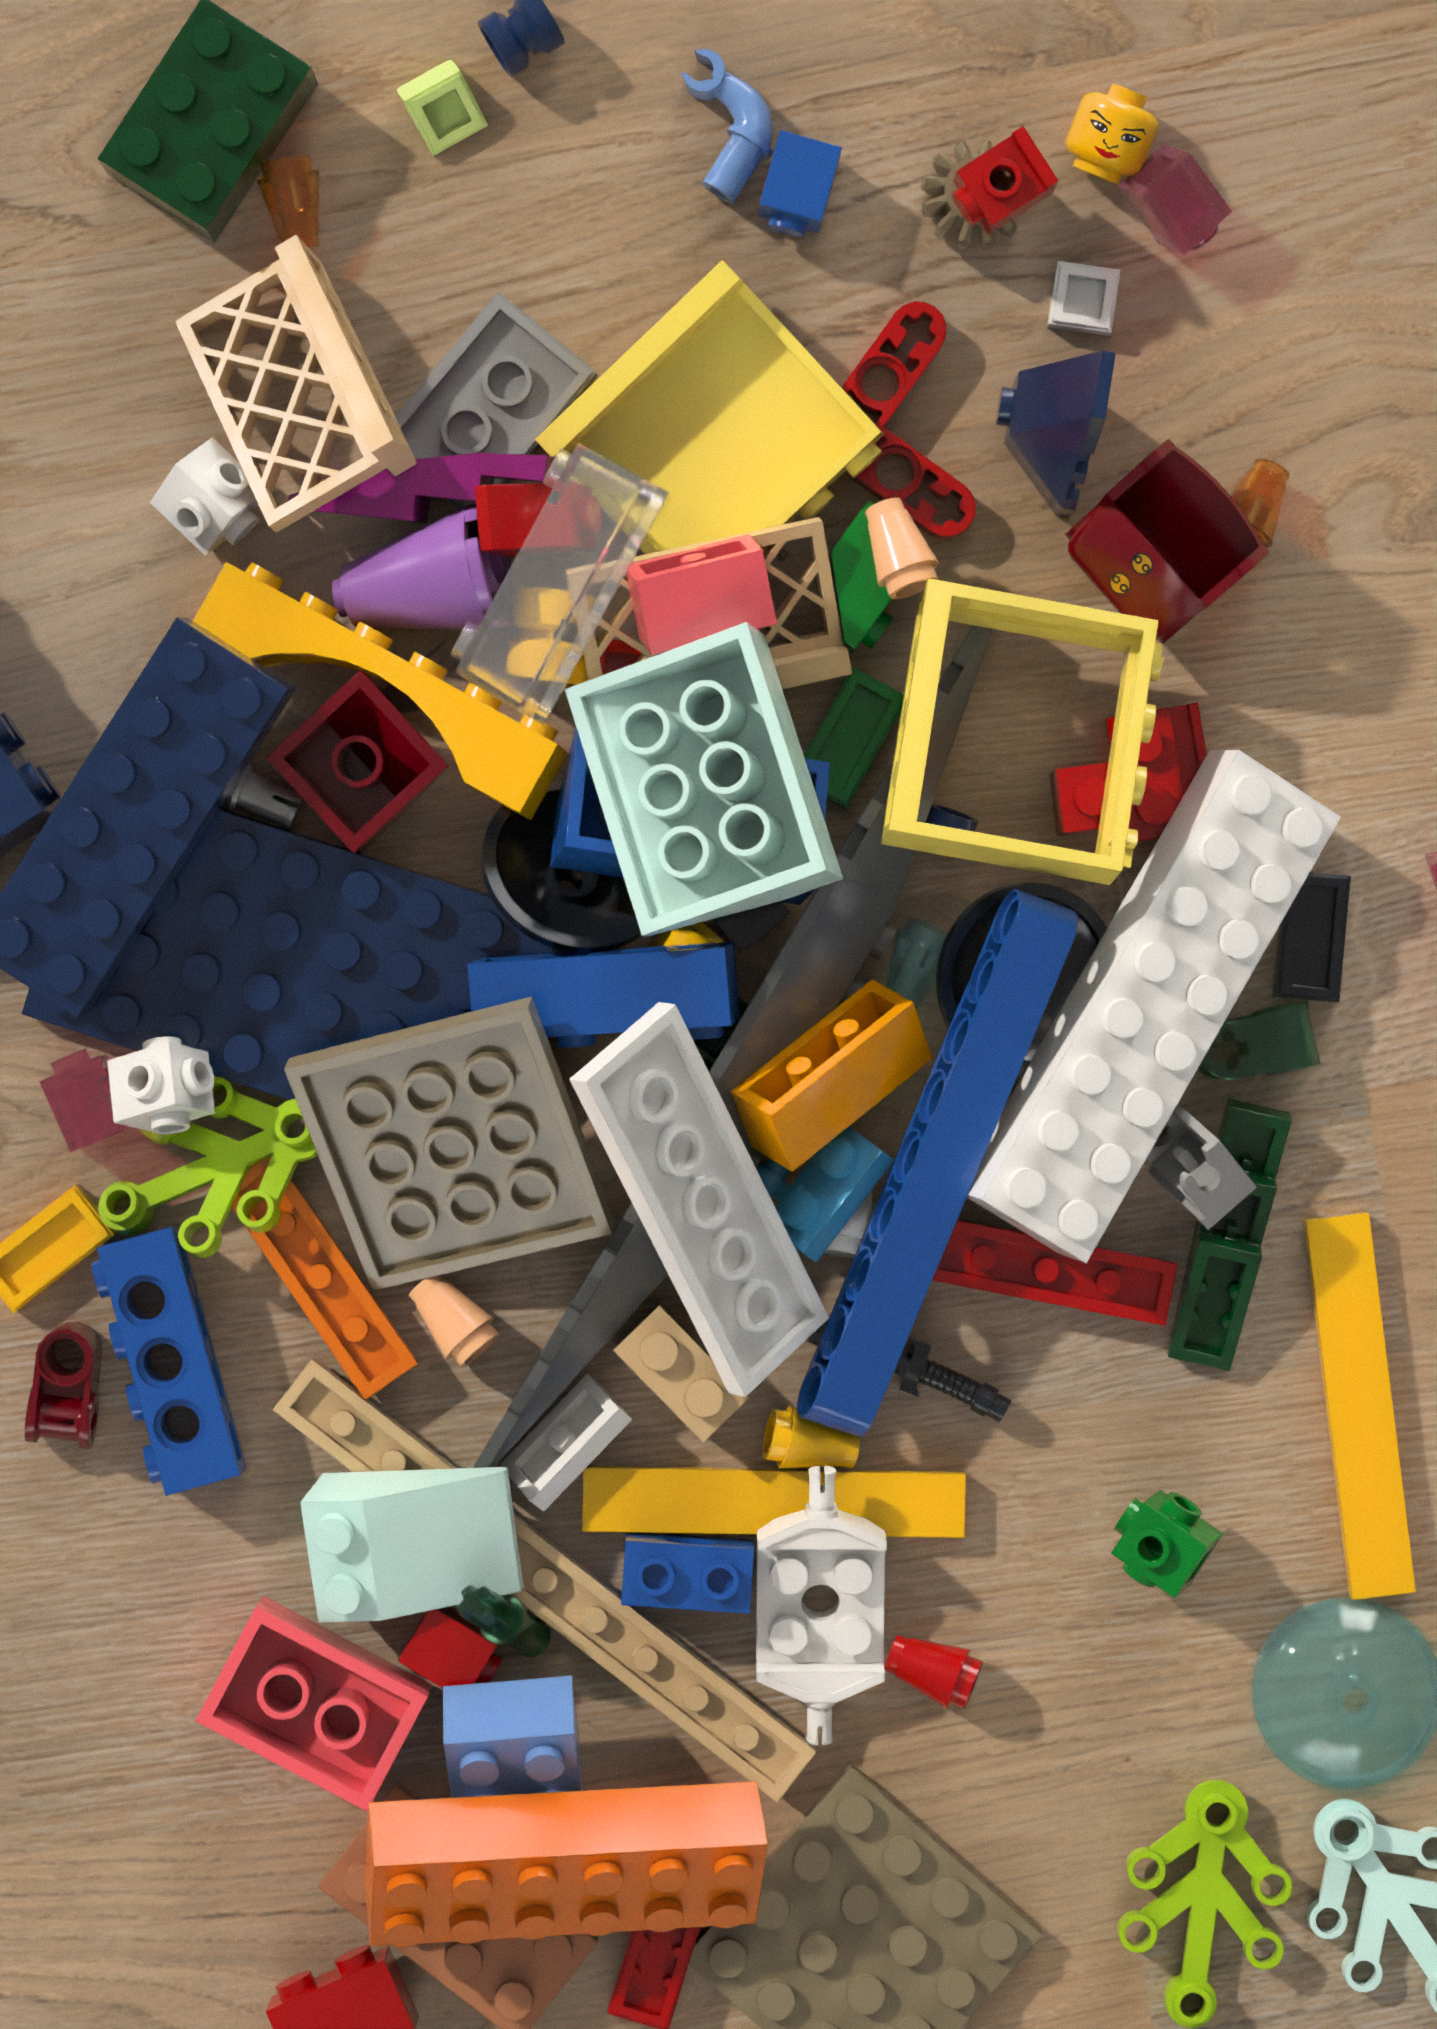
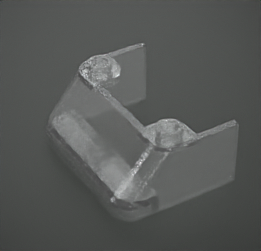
(560, 582)

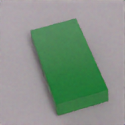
(854, 732)

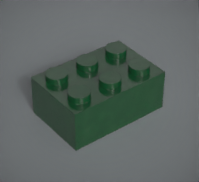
(208, 119)

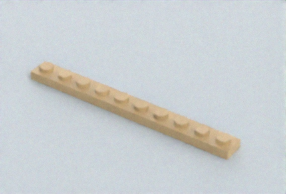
(570, 1597)

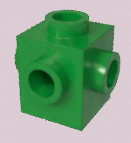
(1164, 1541)

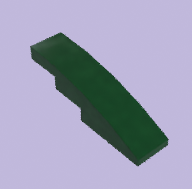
(1229, 1254)

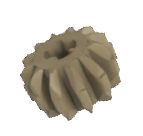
(943, 203)

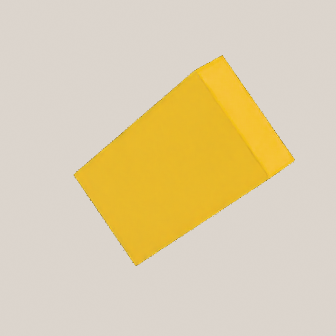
(49, 1247)

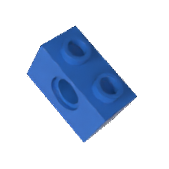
(688, 1572)

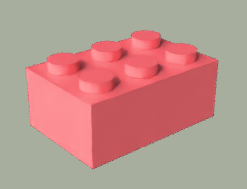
(314, 1703)

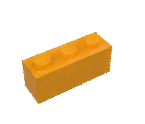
(831, 1075)

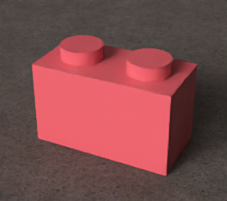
(700, 593)

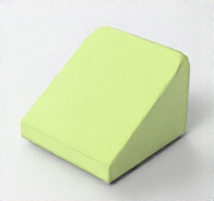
(442, 107)

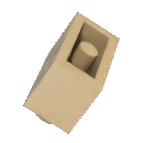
(678, 1370)

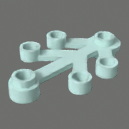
(1386, 1893)

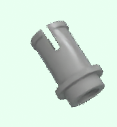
(265, 798)

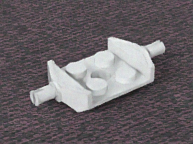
(828, 1652)

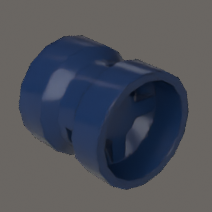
(525, 30)

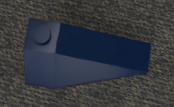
(1056, 423)

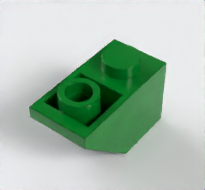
(856, 589)

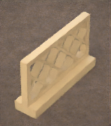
(346, 374)
(797, 658)

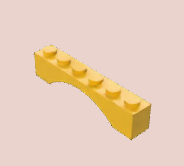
(493, 752)

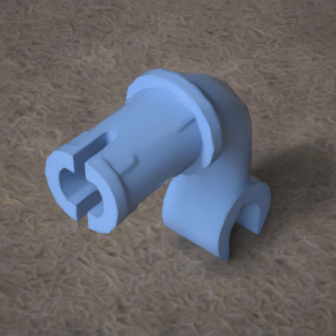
(750, 129)

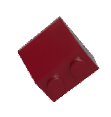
(358, 762)

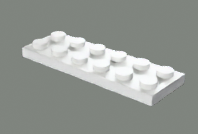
(700, 1198)

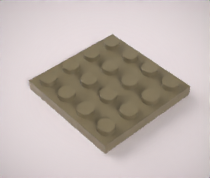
(451, 1144)
(865, 1925)

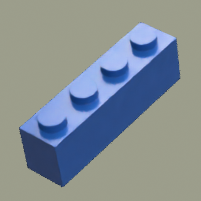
(614, 988)

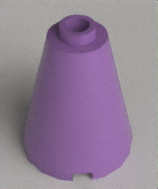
(423, 578)

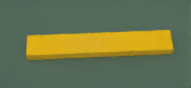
(1359, 1406)
(748, 1498)

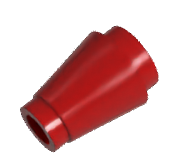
(935, 1669)

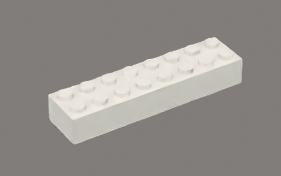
(1150, 1002)

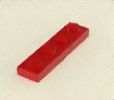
(1025, 1268)

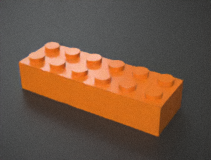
(563, 1863)

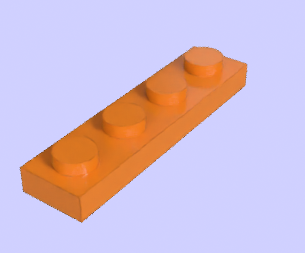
(329, 1289)

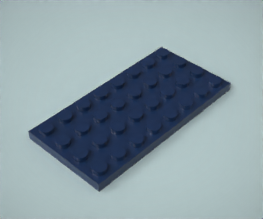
(291, 951)

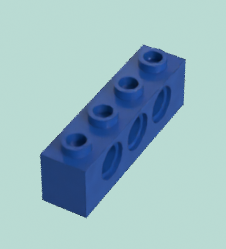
(216, 1449)

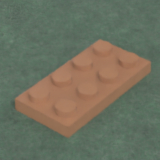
(500, 1978)

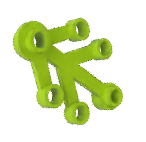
(223, 1166)
(1204, 1892)

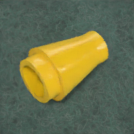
(806, 1444)

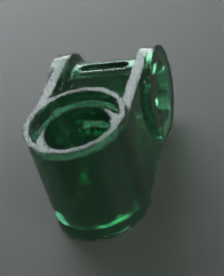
(1266, 1043)

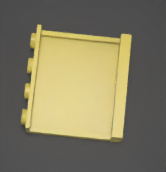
(722, 418)

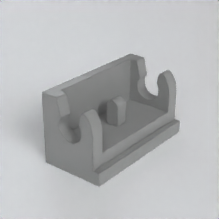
(1198, 1169)

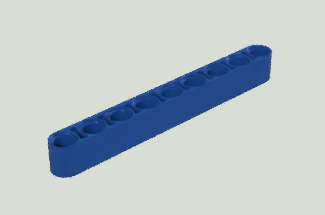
(937, 1162)

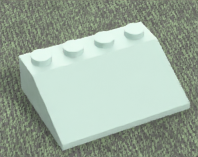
(703, 781)

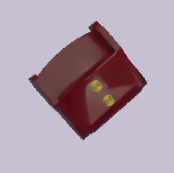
(1165, 541)

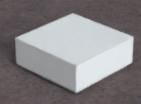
(1083, 298)

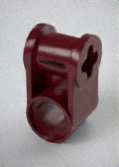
(65, 1400)

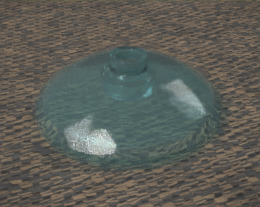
(1312, 1667)

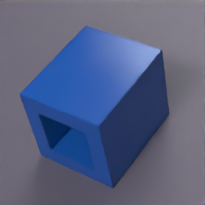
(798, 184)

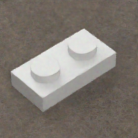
(565, 1442)

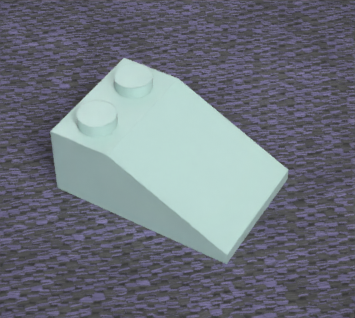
(408, 1540)

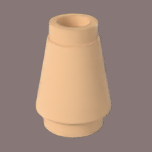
(899, 550)
(454, 1320)

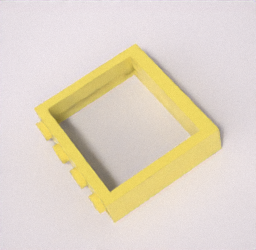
(1133, 724)

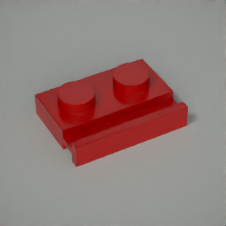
(1171, 764)

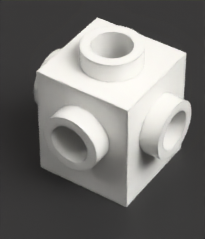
(208, 498)
(161, 1086)

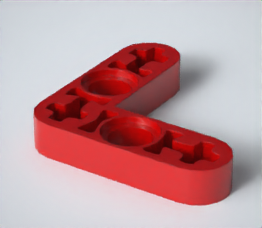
(890, 444)

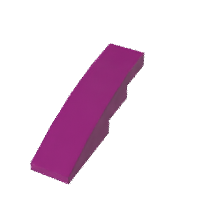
(444, 477)

